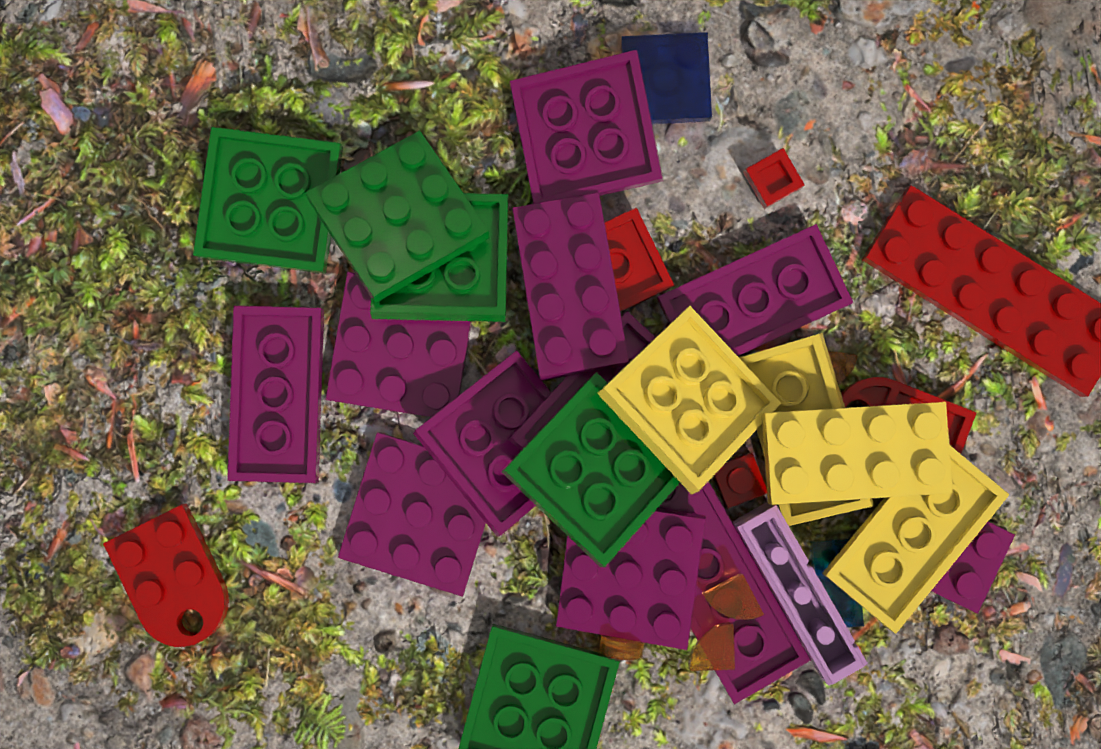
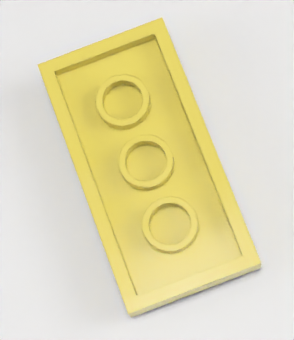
(802, 380)
(857, 453)
(913, 544)

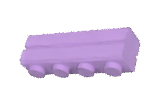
(800, 593)

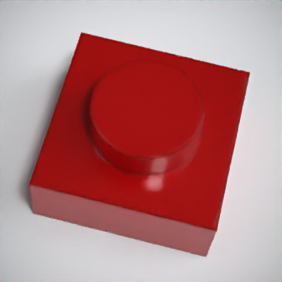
(773, 178)
(740, 480)

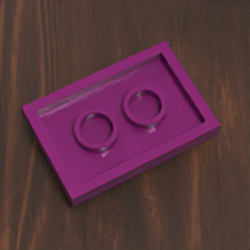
(976, 568)

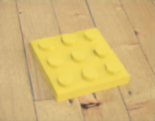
(689, 399)

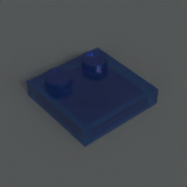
(674, 75)

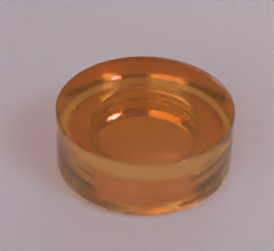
(621, 648)

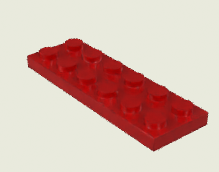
(991, 289)

